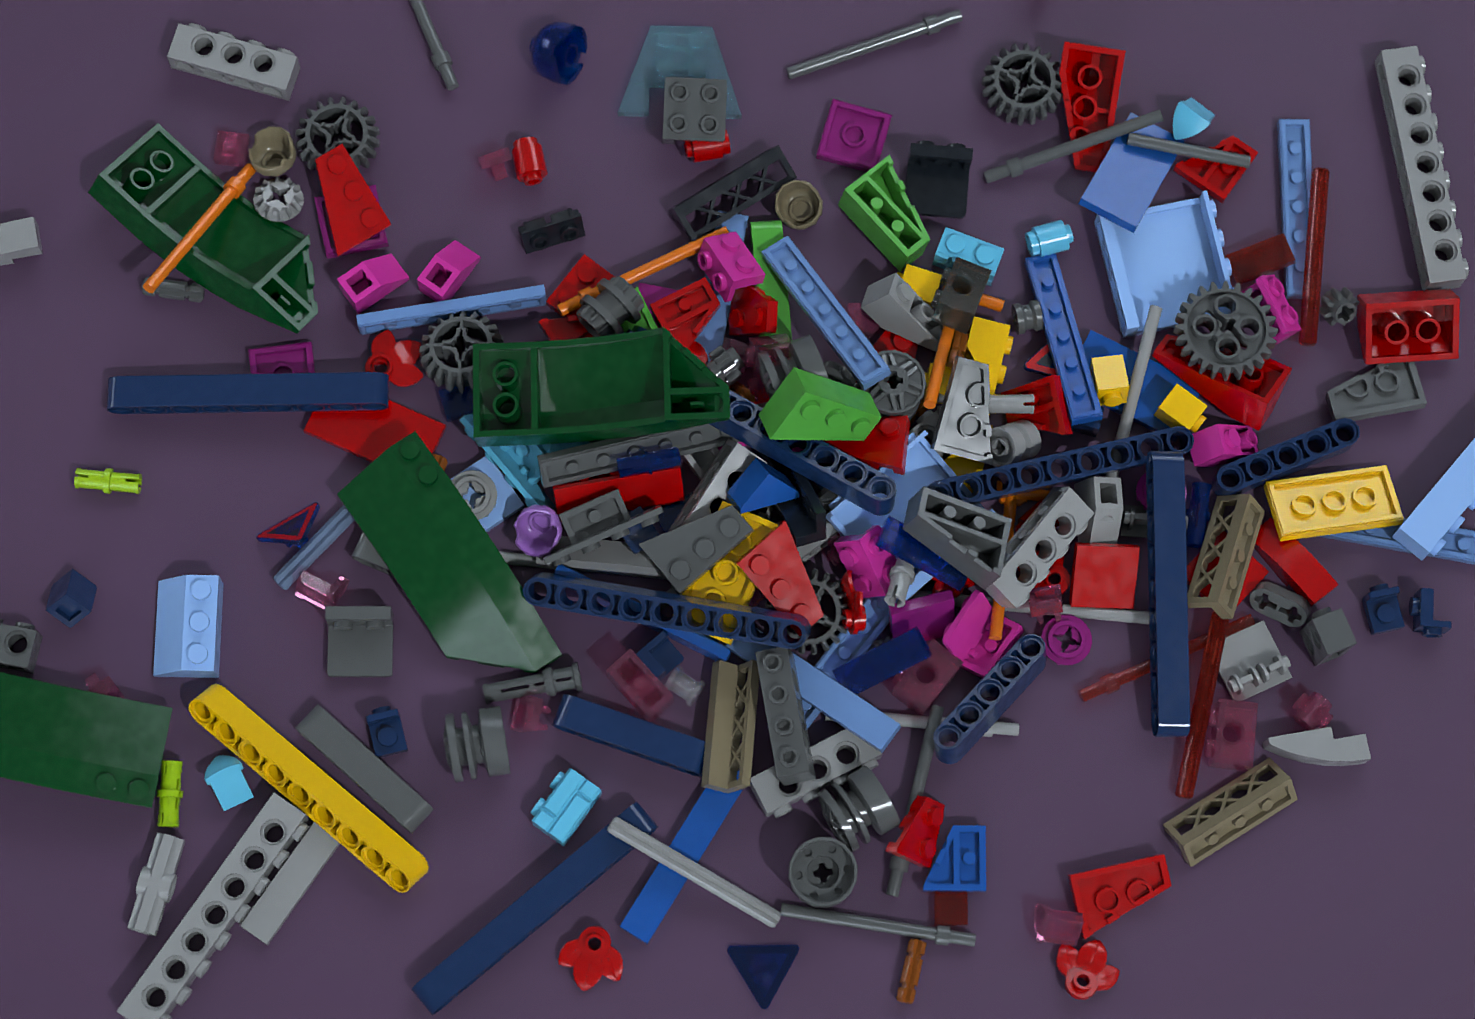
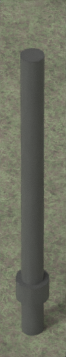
(929, 25)
(440, 58)
(1016, 166)
(897, 864)
(941, 935)

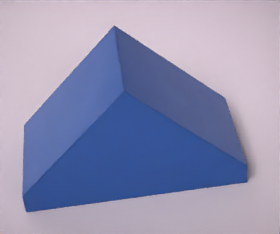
(760, 487)

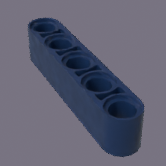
(1295, 447)
(988, 712)
(630, 735)

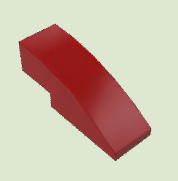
(1294, 564)

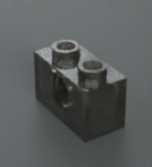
(961, 294)

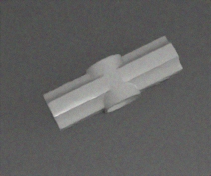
(156, 884)

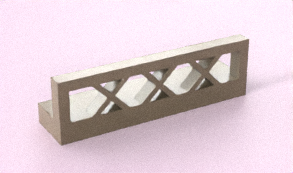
(1233, 551)
(728, 725)
(1235, 815)

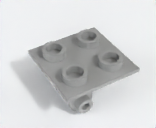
(1252, 662)

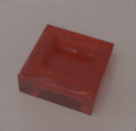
(951, 908)

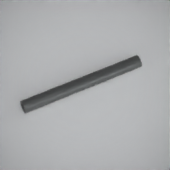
(1188, 150)

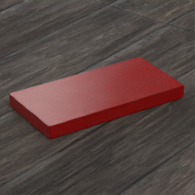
(373, 431)

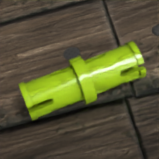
(108, 481)
(170, 794)

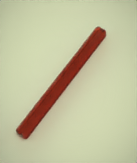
(1314, 257)
(1201, 707)

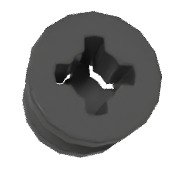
(1027, 317)

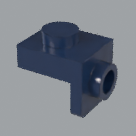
(1422, 608)

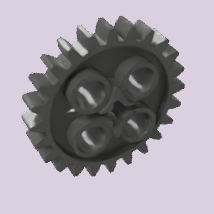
(1245, 314)

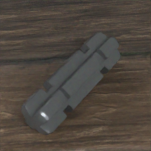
(178, 290)

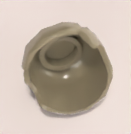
(272, 151)
(798, 204)

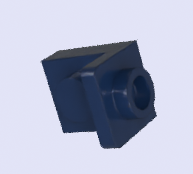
(1383, 609)
(386, 732)

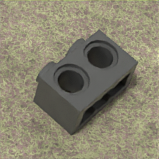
(1327, 635)
(21, 661)

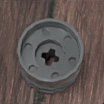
(803, 356)
(906, 378)
(477, 744)
(857, 809)
(834, 857)

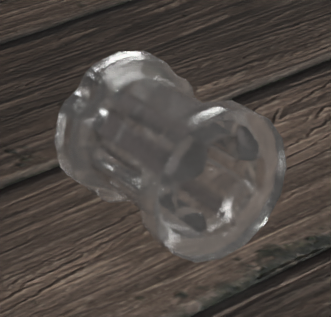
(684, 686)

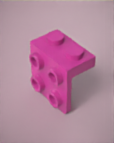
(969, 636)

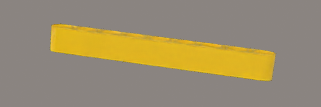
(308, 787)

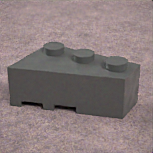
(959, 533)

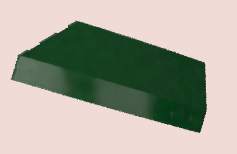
(241, 257)
(591, 389)
(446, 561)
(81, 740)

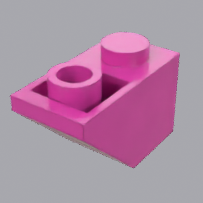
(447, 271)
(371, 281)
(1223, 444)

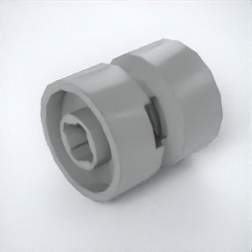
(1014, 442)

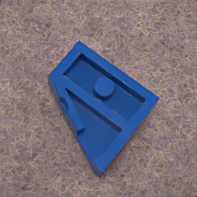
(960, 862)

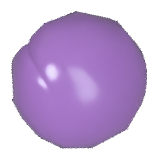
(538, 530)

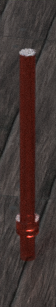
(1111, 682)

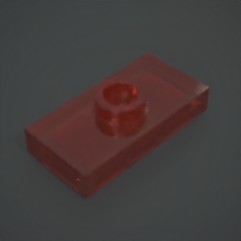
(1261, 259)

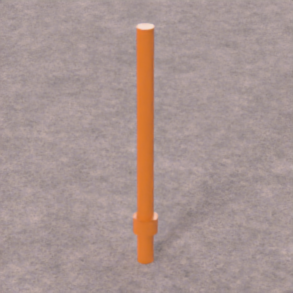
(232, 189)
(642, 271)

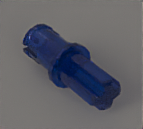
(648, 461)

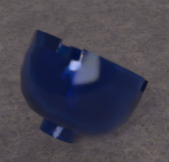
(558, 50)

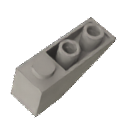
(902, 311)
(1105, 499)

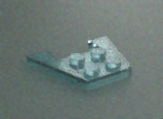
(675, 53)

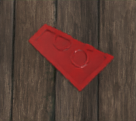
(349, 202)
(883, 447)
(781, 575)
(1116, 889)

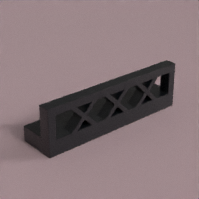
(727, 182)
(803, 514)

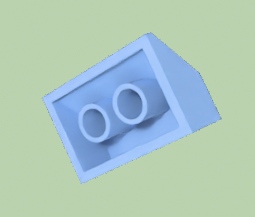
(188, 627)

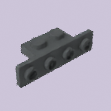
(596, 521)

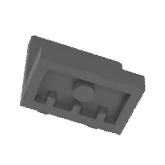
(694, 109)
(360, 641)

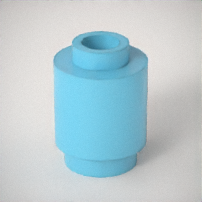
(1049, 238)

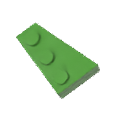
(885, 214)
(818, 409)

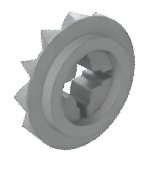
(275, 209)
(481, 484)

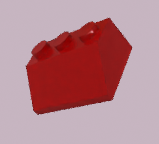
(1408, 326)

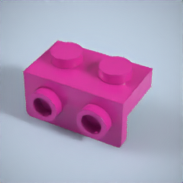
(729, 264)
(1273, 295)
(867, 561)

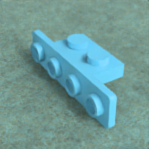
(518, 464)

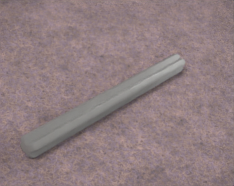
(694, 872)

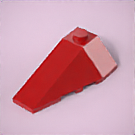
(1090, 95)
(1243, 400)

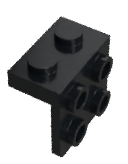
(938, 178)

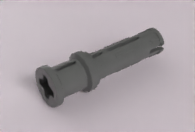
(551, 686)

